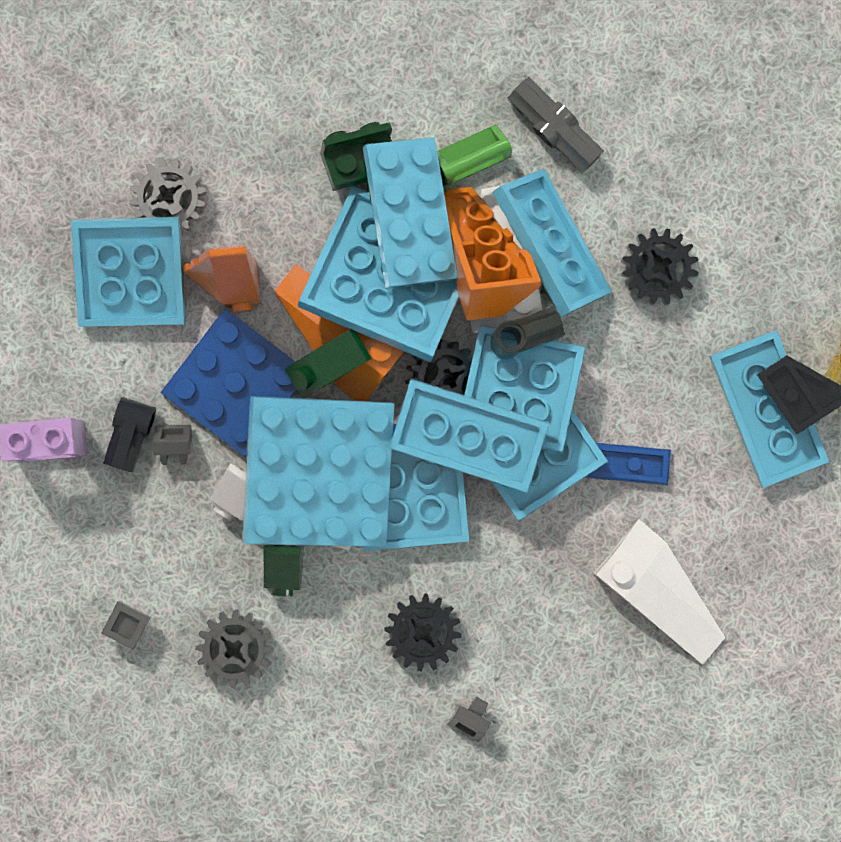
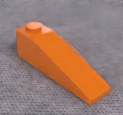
(489, 264)
(227, 276)
(318, 331)

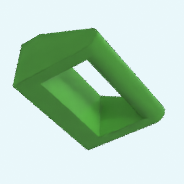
(473, 154)

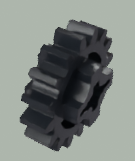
(651, 252)
(439, 365)
(435, 621)

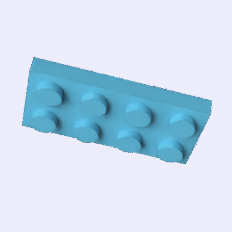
(410, 212)
(553, 241)
(766, 434)
(469, 435)

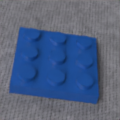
(224, 373)

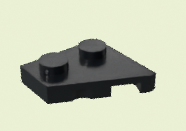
(800, 392)

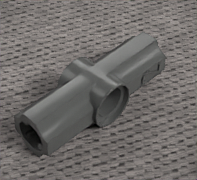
(555, 125)

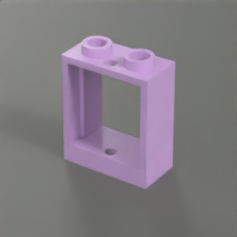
(42, 440)

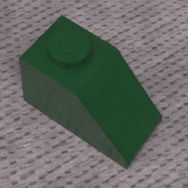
(327, 363)
(283, 568)

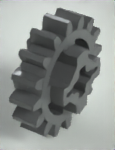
(222, 636)

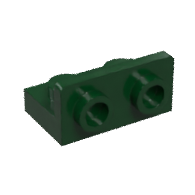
(344, 153)

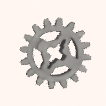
(183, 187)

